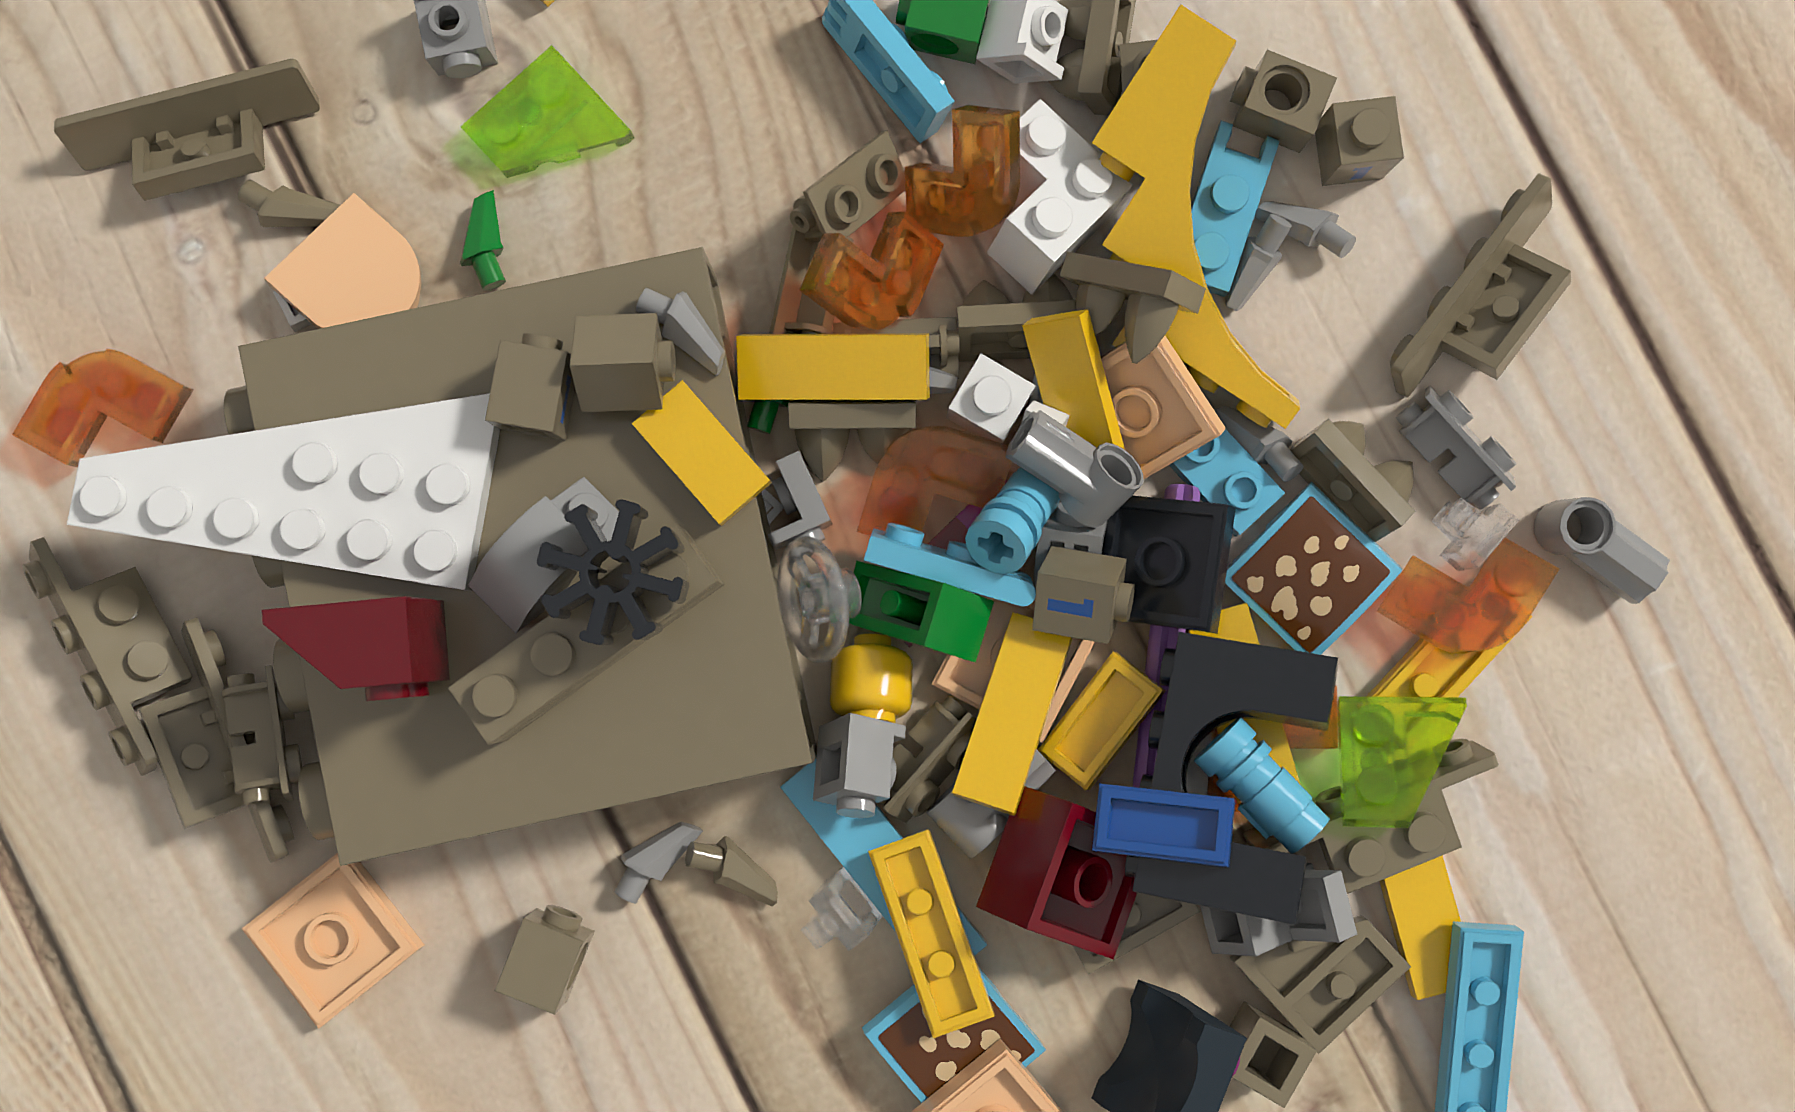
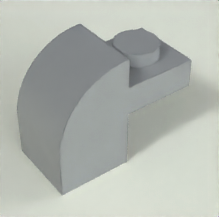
(509, 571)
(1322, 917)

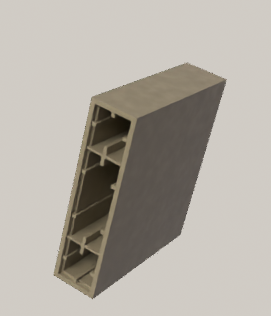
(679, 713)

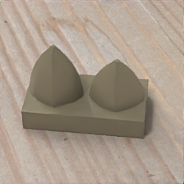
(1095, 70)
(1151, 294)
(994, 325)
(825, 425)
(1366, 493)

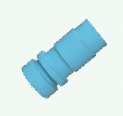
(1011, 523)
(1268, 792)

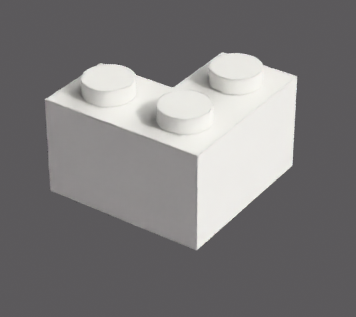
(1059, 199)

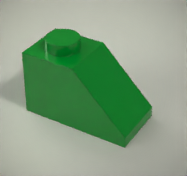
(921, 611)

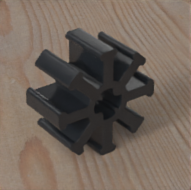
(606, 596)

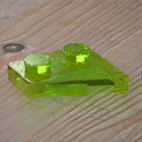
(544, 118)
(1391, 754)

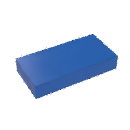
(1164, 825)

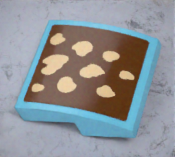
(1311, 572)
(928, 1062)

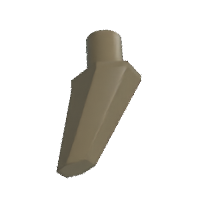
(285, 206)
(733, 869)

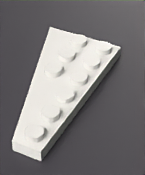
(348, 493)

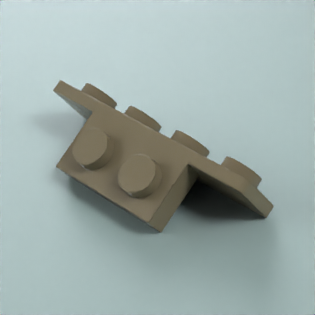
(191, 131)
(1492, 302)
(119, 643)
(196, 752)
(1380, 852)

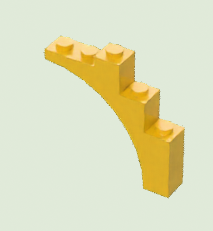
(1156, 136)

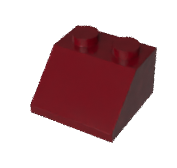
(369, 644)
(1054, 880)

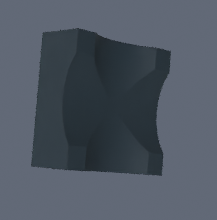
(1171, 1058)

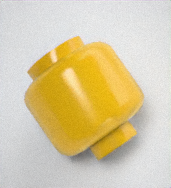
(871, 679)

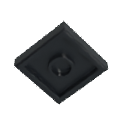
(1173, 559)

